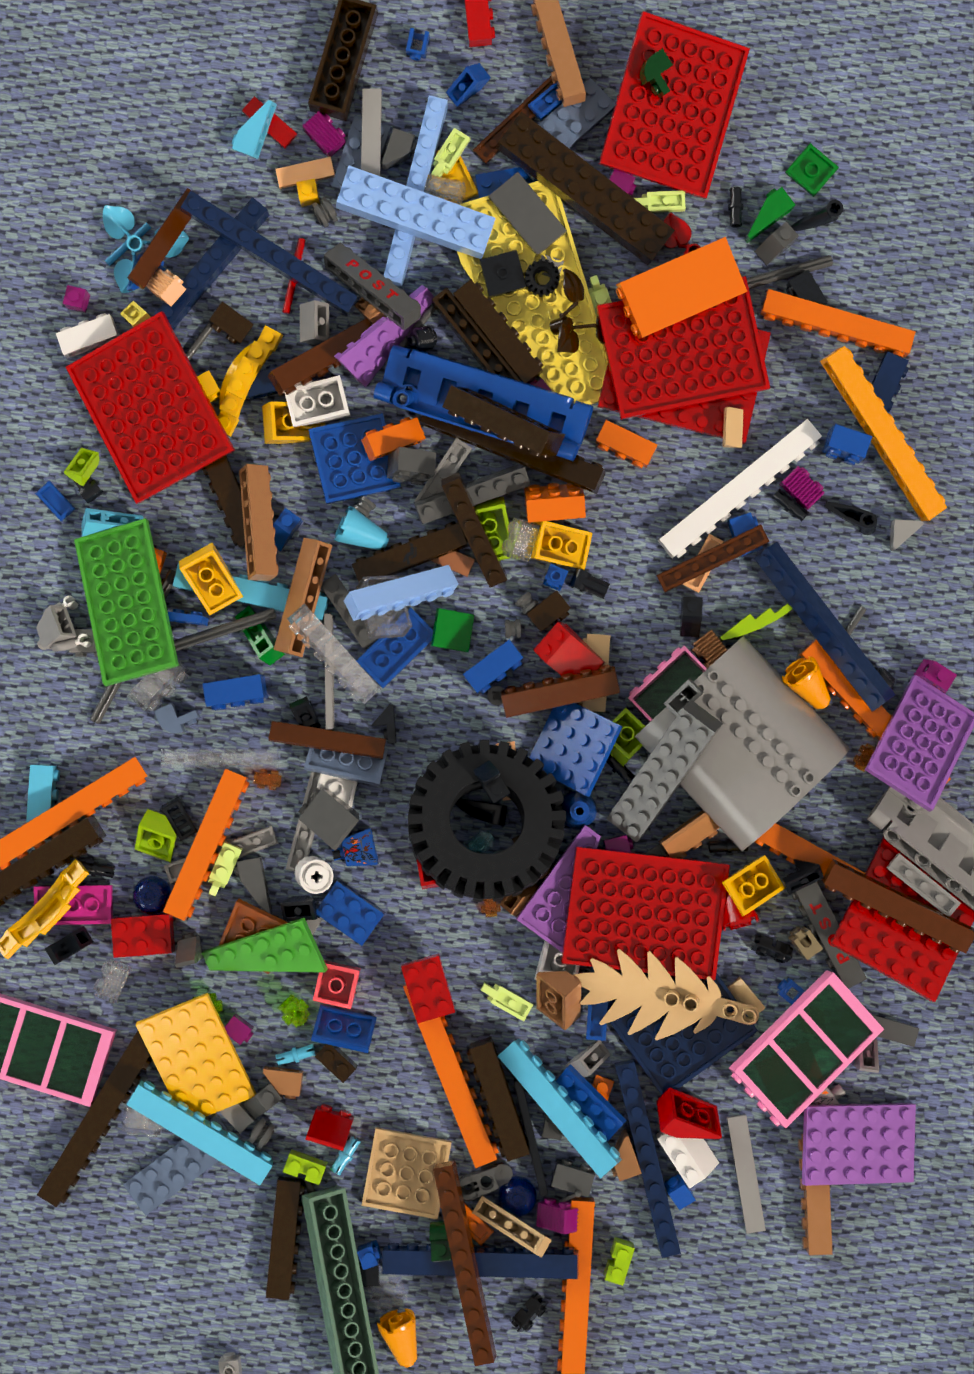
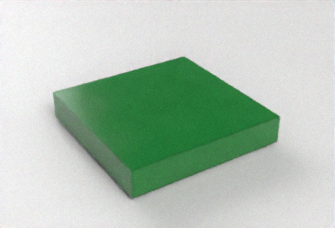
(811, 170)
(452, 630)

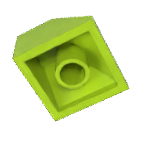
(156, 836)

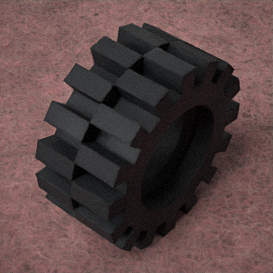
(542, 266)

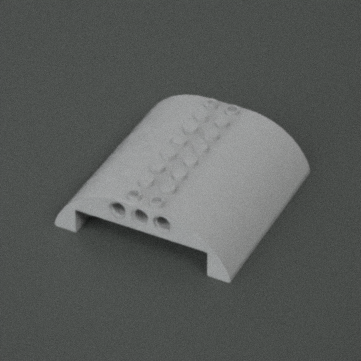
(763, 753)

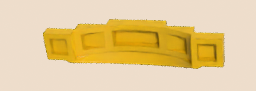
(242, 375)
(45, 911)

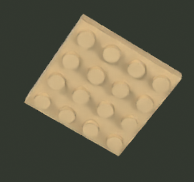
(402, 1173)

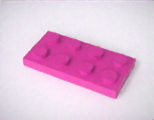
(89, 906)

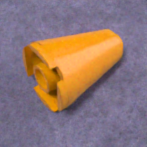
(807, 681)
(400, 1335)

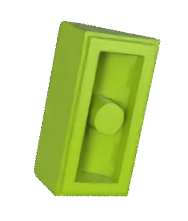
(82, 466)

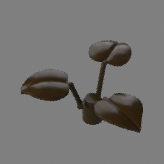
(563, 326)

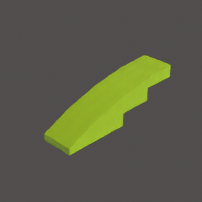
(750, 624)

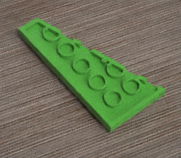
(273, 950)

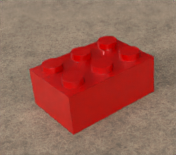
(142, 935)
(428, 988)

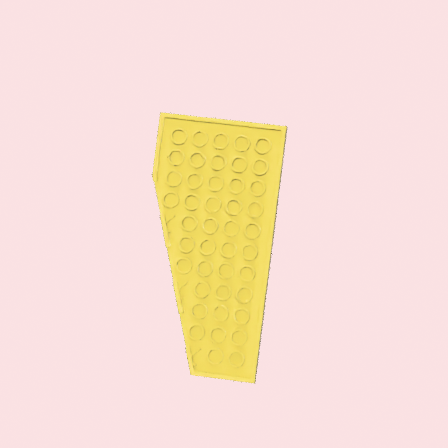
(570, 374)

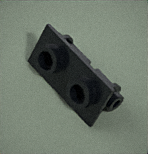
(780, 953)
(536, 1308)

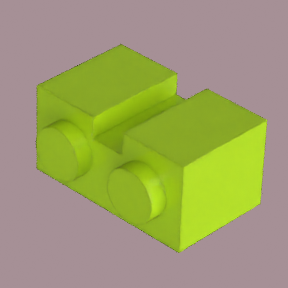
(305, 1164)
(618, 1267)

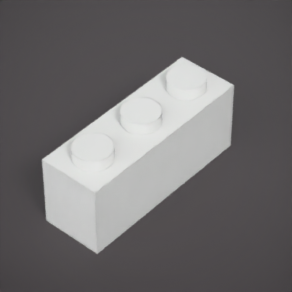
(87, 335)

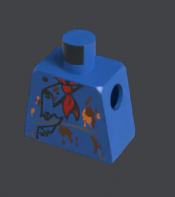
(358, 850)

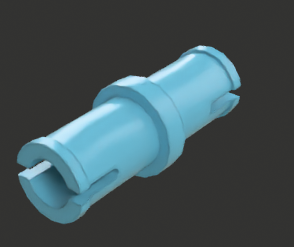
(295, 1055)
(345, 1155)

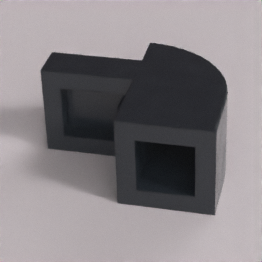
(69, 945)

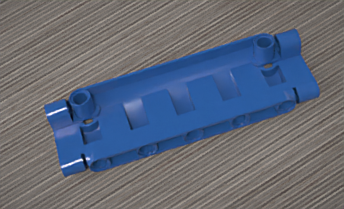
(433, 376)

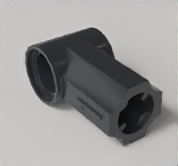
(90, 490)
(587, 583)

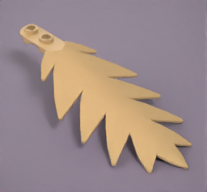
(685, 999)

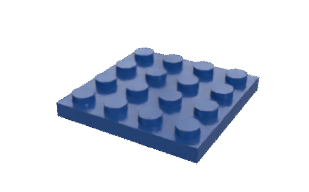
(343, 462)
(576, 746)

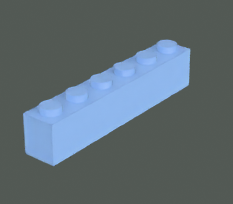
(400, 593)

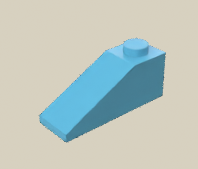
(253, 133)
(100, 520)

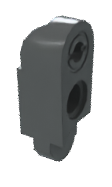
(499, 1174)

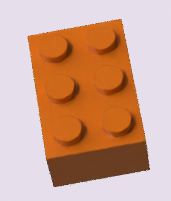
(554, 502)

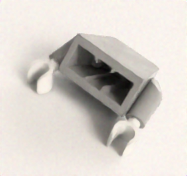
(57, 630)

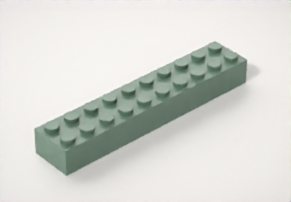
(339, 1281)

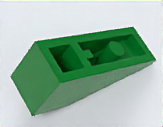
(774, 208)
(260, 639)

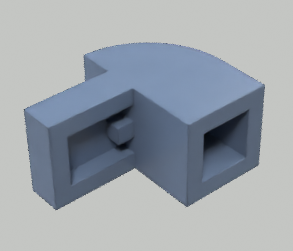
(172, 722)

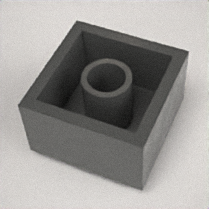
(411, 465)

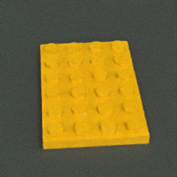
(196, 1056)

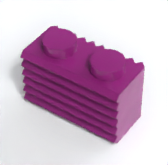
(324, 134)
(802, 488)
(557, 1216)

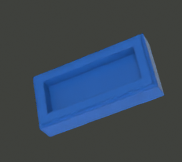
(55, 501)

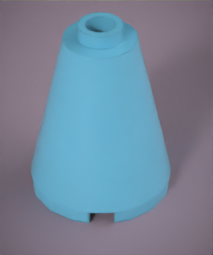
(360, 531)

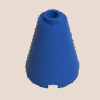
(573, 801)

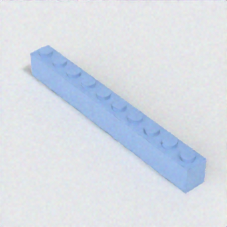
(421, 167)

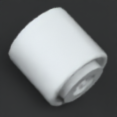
(307, 867)

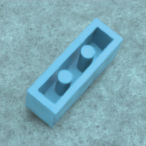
(42, 789)

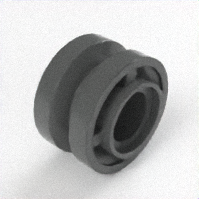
(324, 212)
(261, 1133)

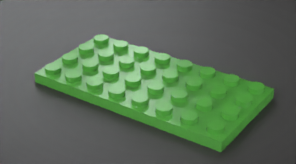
(126, 602)

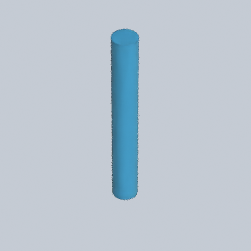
(123, 248)

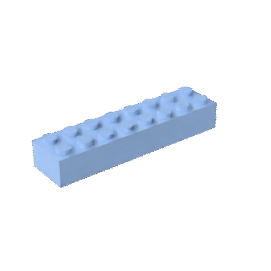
(415, 212)

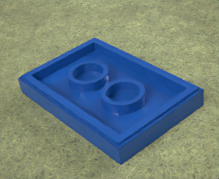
(344, 1028)

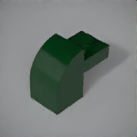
(652, 70)
(439, 1242)

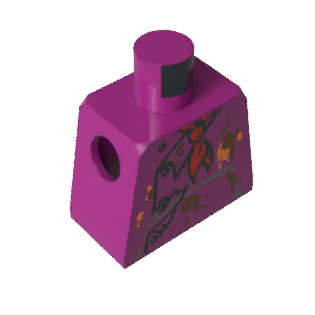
(936, 674)

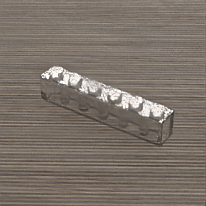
(333, 653)
(220, 758)

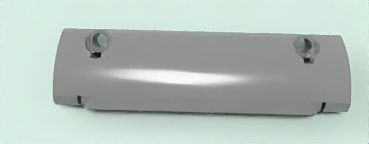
(934, 840)

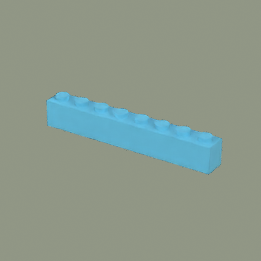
(259, 593)
(560, 1108)
(200, 1132)

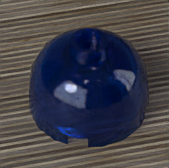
(151, 894)
(517, 1196)

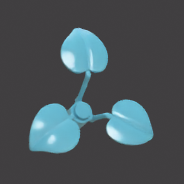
(117, 224)

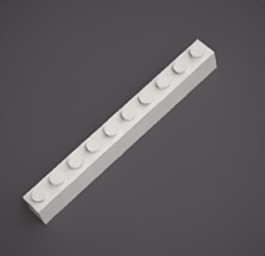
(740, 488)

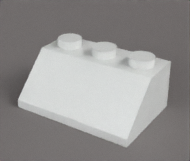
(690, 1157)

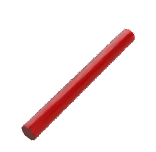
(291, 285)

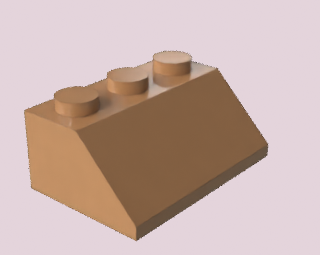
(689, 835)
(559, 997)

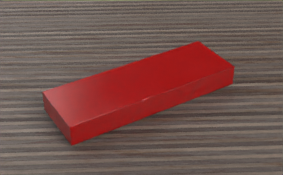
(277, 130)

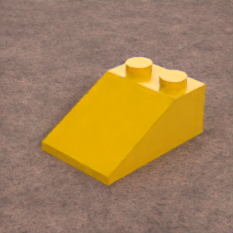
(279, 426)
(561, 545)
(210, 578)
(753, 885)

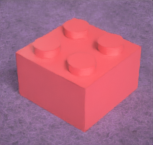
(337, 985)

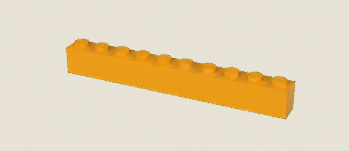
(885, 436)

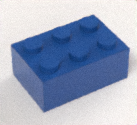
(494, 667)
(235, 692)
(350, 912)

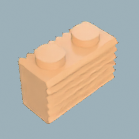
(166, 286)

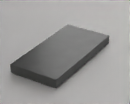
(527, 213)

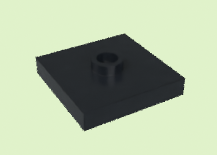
(502, 273)

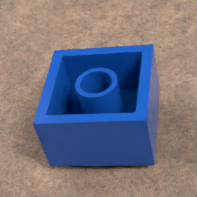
(846, 444)

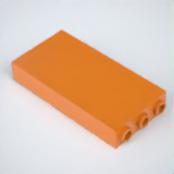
(681, 288)

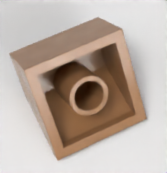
(628, 1166)

